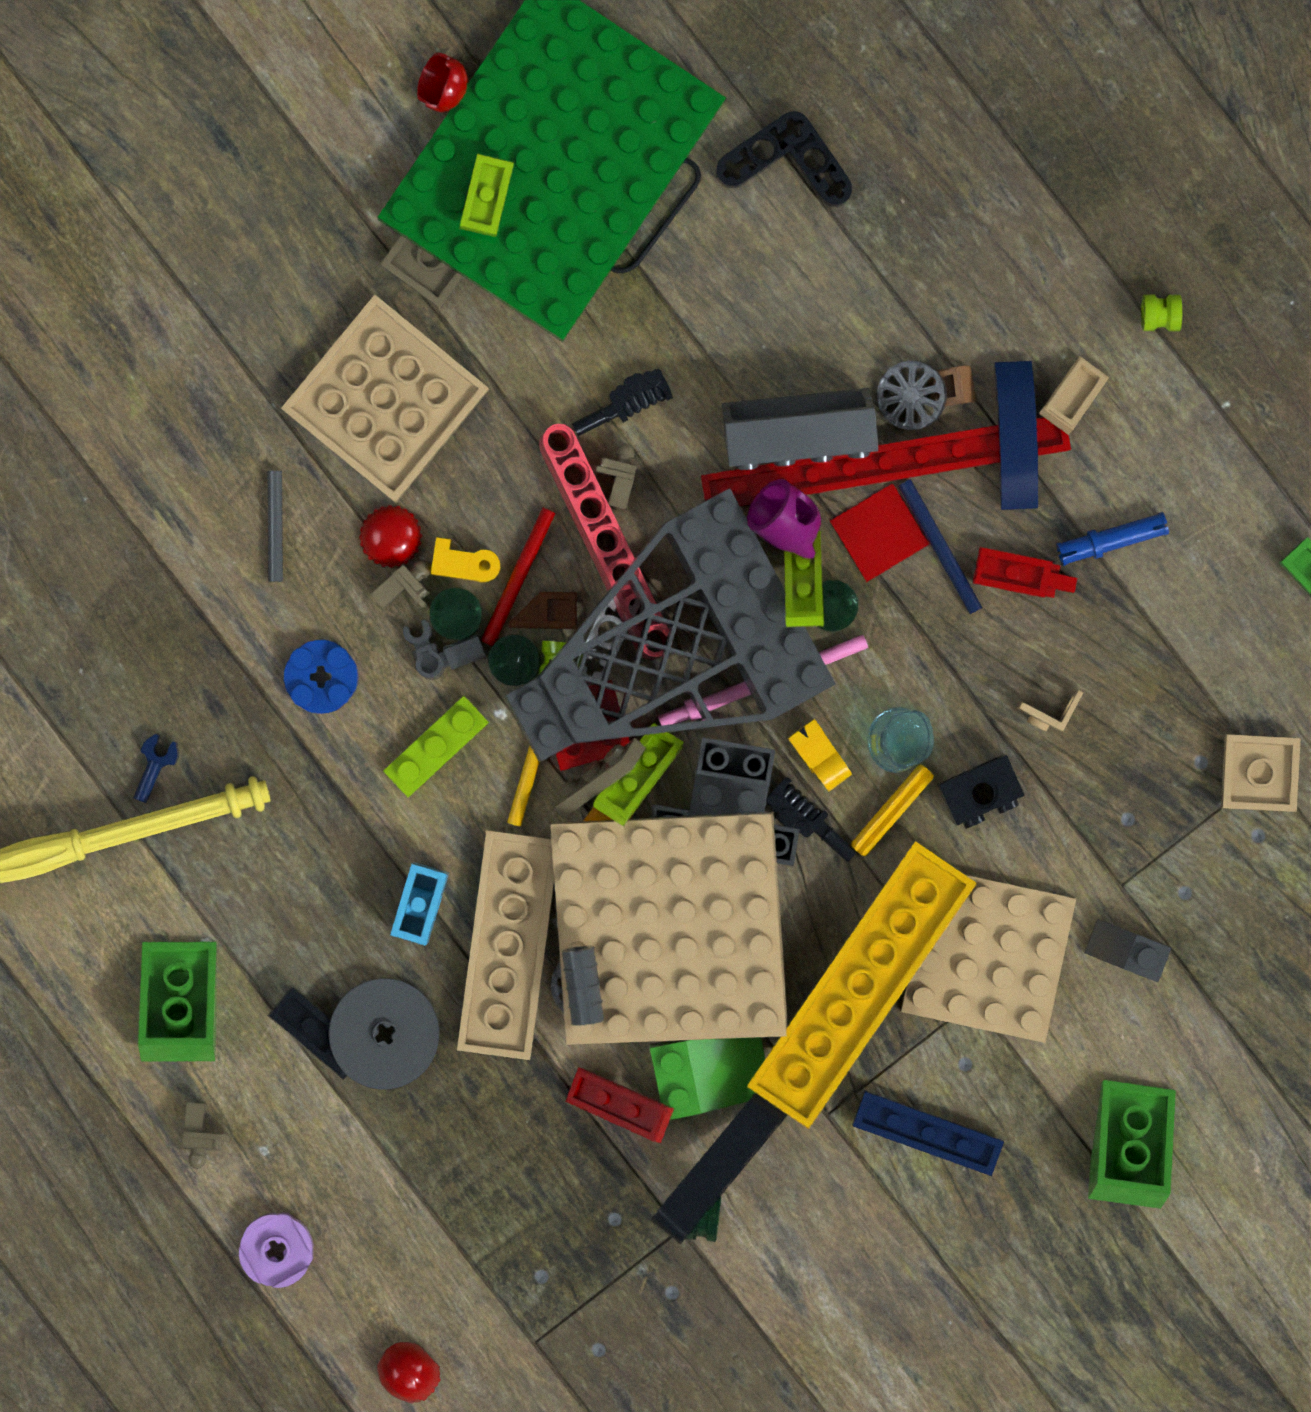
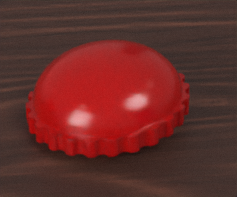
(390, 536)

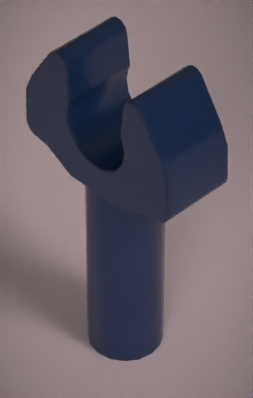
(154, 766)

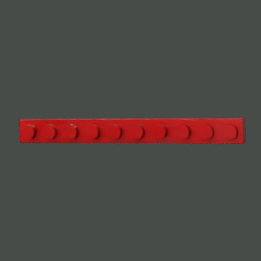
(888, 464)

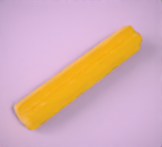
(892, 810)

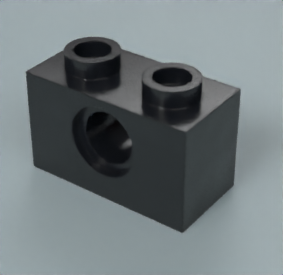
(958, 791)

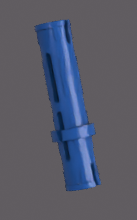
(1097, 543)

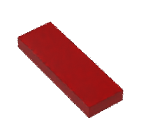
(619, 1105)

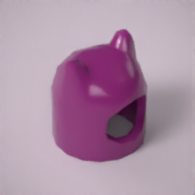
(785, 518)

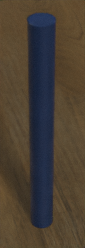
(940, 546)

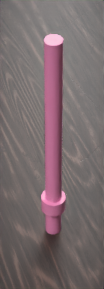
(741, 690)

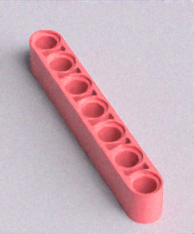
(604, 523)

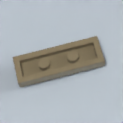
(598, 777)

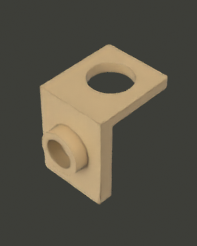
(1043, 721)

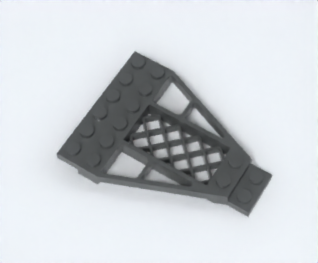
(746, 609)

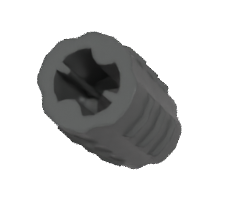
(582, 985)

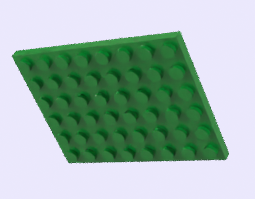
(592, 144)

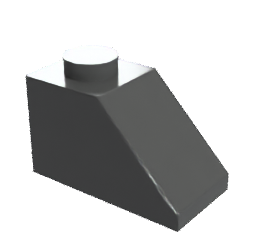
(1128, 950)

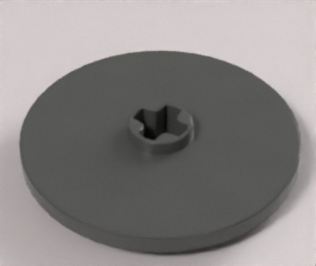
(355, 1027)

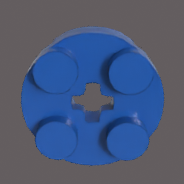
(335, 661)

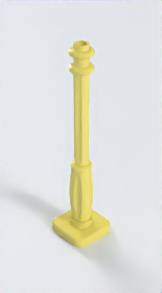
(57, 850)

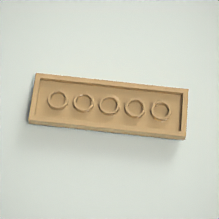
(507, 946)

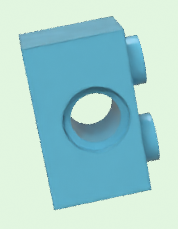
(419, 903)

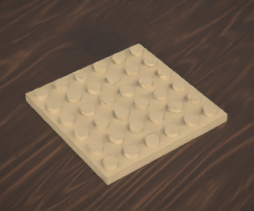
(676, 924)

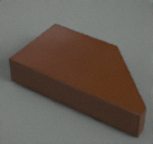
(548, 611)

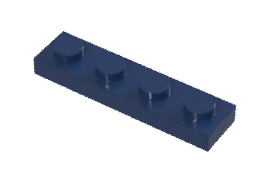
(928, 1133)

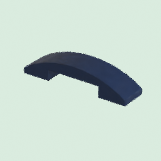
(1017, 435)

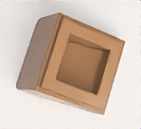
(958, 385)

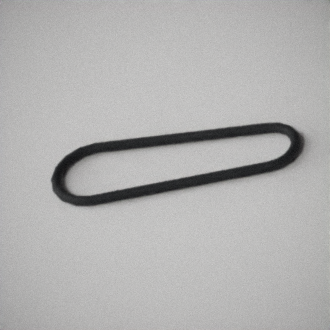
(667, 221)

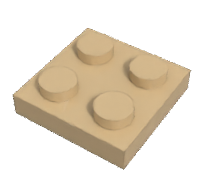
(1260, 773)

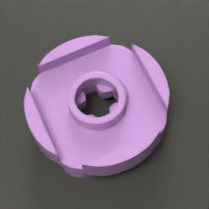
(270, 1270)

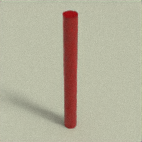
(518, 576)

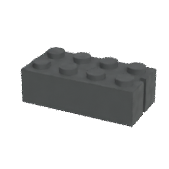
(800, 428)

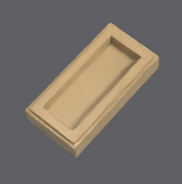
(1074, 395)

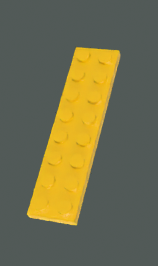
(861, 985)

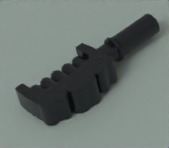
(636, 393)
(798, 813)

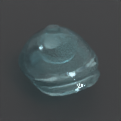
(900, 739)

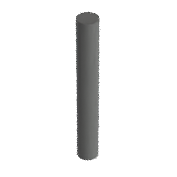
(275, 526)

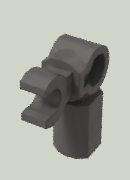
(432, 663)

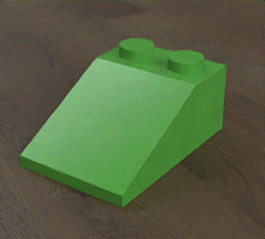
(178, 1001)
(705, 1073)
(1133, 1145)

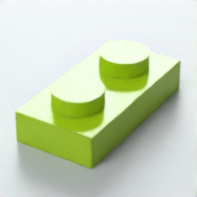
(486, 195)

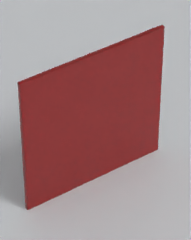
(879, 532)

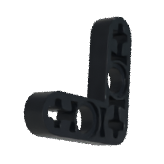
(796, 148)

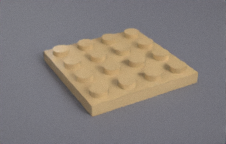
(385, 398)
(996, 962)

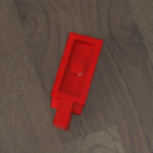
(1020, 574)

